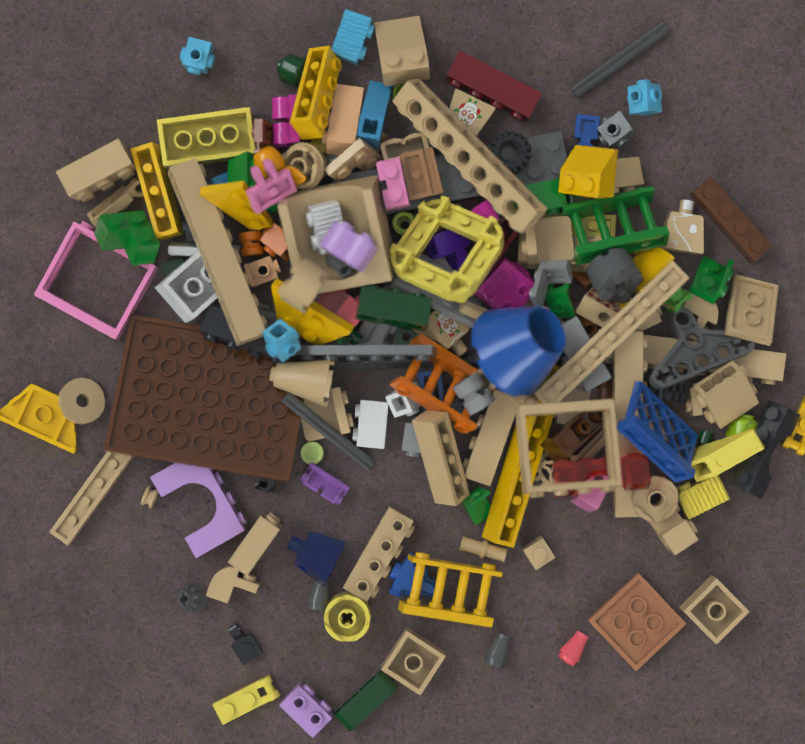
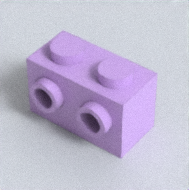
(306, 708)

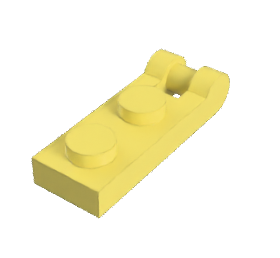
(245, 699)

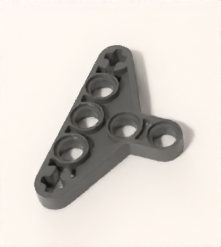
(687, 355)

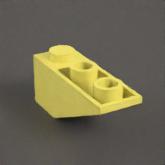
(725, 453)

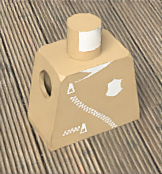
(685, 230)

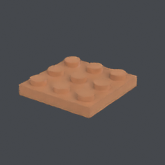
(636, 621)

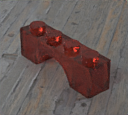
(634, 472)

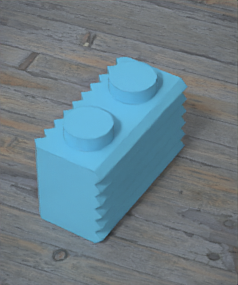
(352, 37)

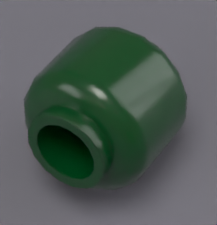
(291, 69)

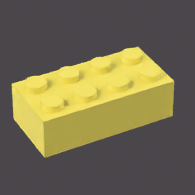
(206, 136)

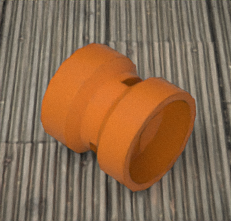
(250, 243)

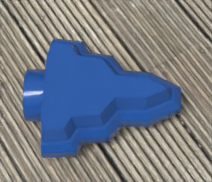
(403, 578)

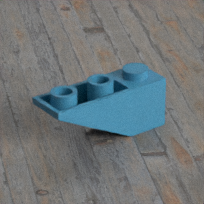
(374, 114)

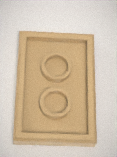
(751, 310)

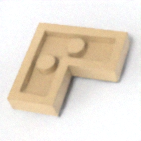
(357, 155)

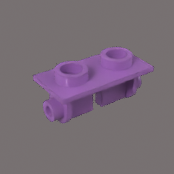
(316, 478)

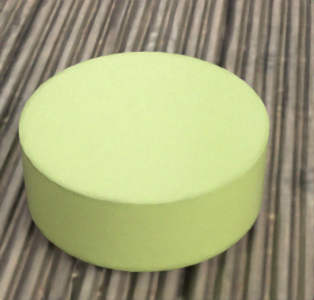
(312, 452)

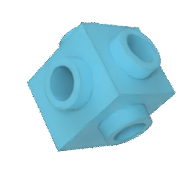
(195, 48)
(644, 98)
(281, 340)

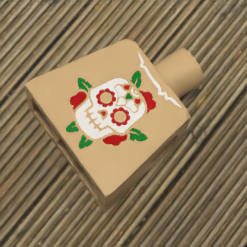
(470, 111)
(446, 332)

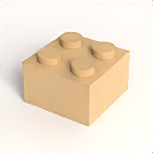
(714, 609)
(413, 660)

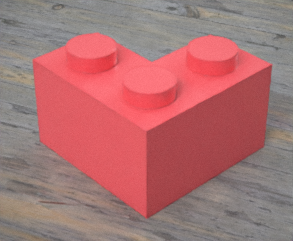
(340, 304)

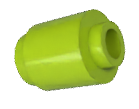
(399, 219)

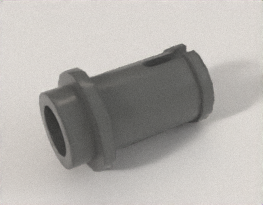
(339, 266)

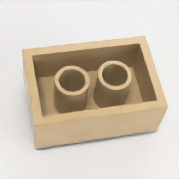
(97, 171)

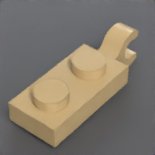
(117, 201)

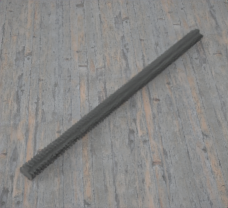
(387, 363)

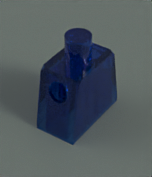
(317, 555)

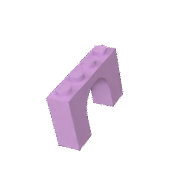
(226, 521)

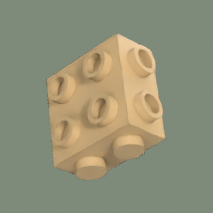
(726, 394)

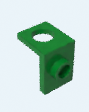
(559, 301)
(477, 505)

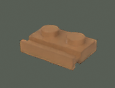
(421, 174)

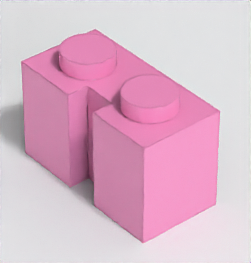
(391, 173)

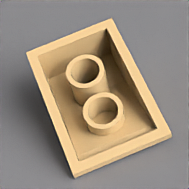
(402, 50)

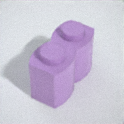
(349, 246)

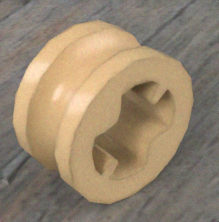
(149, 497)

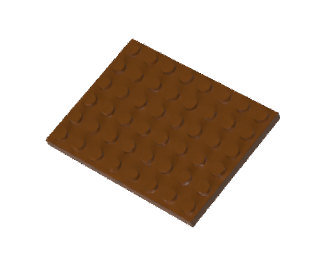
(200, 404)

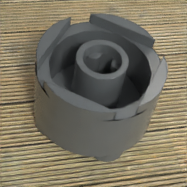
(614, 275)

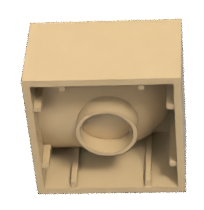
(360, 207)

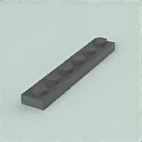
(374, 352)

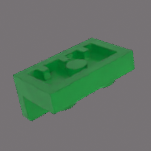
(711, 279)

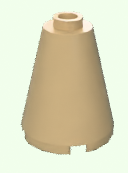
(305, 379)

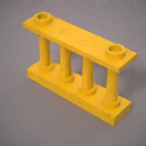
(435, 608)

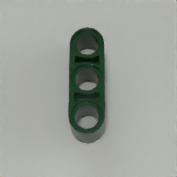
(366, 701)

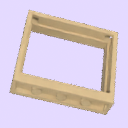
(611, 446)

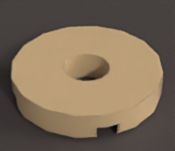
(93, 395)
(662, 510)

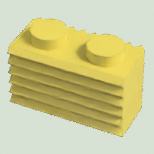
(701, 496)

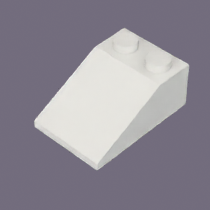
(188, 288)

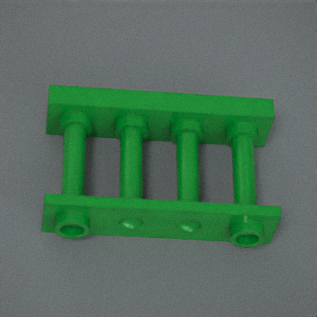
(631, 241)

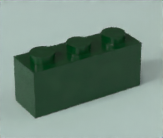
(393, 308)

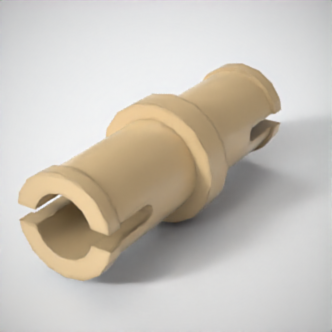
(483, 549)

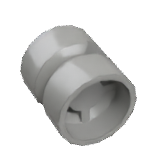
(473, 393)

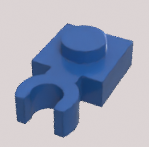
(586, 129)

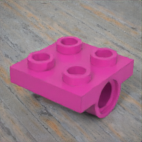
(283, 133)
(506, 285)

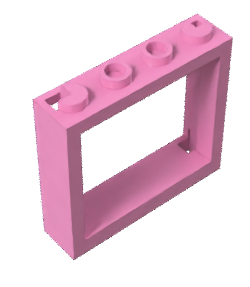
(58, 261)

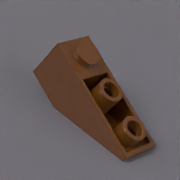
(572, 435)

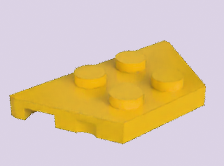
(316, 325)
(40, 415)

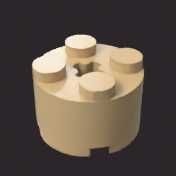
(303, 285)

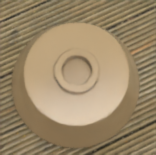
(308, 161)

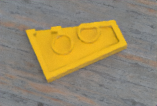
(235, 202)

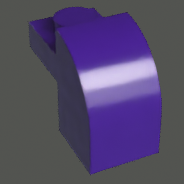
(450, 245)

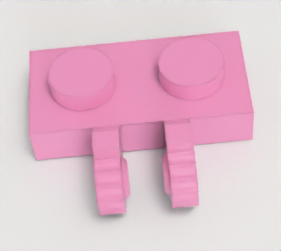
(270, 190)

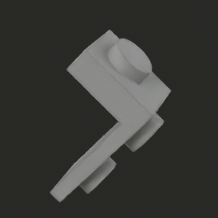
(549, 272)

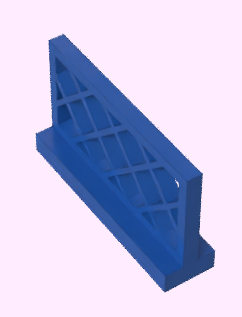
(652, 442)

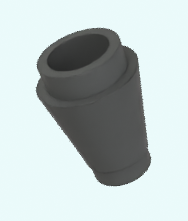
(318, 597)
(498, 651)

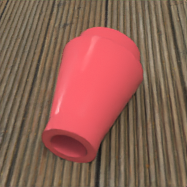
(573, 648)

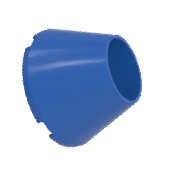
(518, 347)

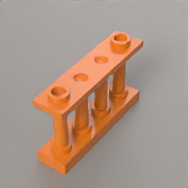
(444, 361)

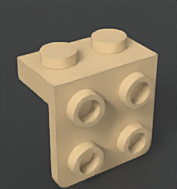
(549, 240)
(334, 414)

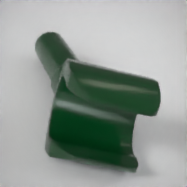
(353, 338)
(704, 437)

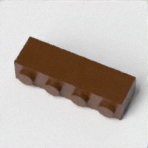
(730, 220)

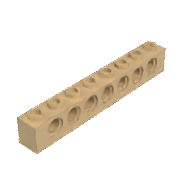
(481, 157)

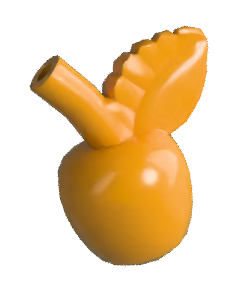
(279, 164)

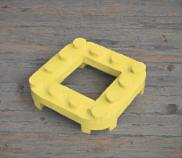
(459, 284)

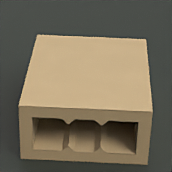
(256, 542)

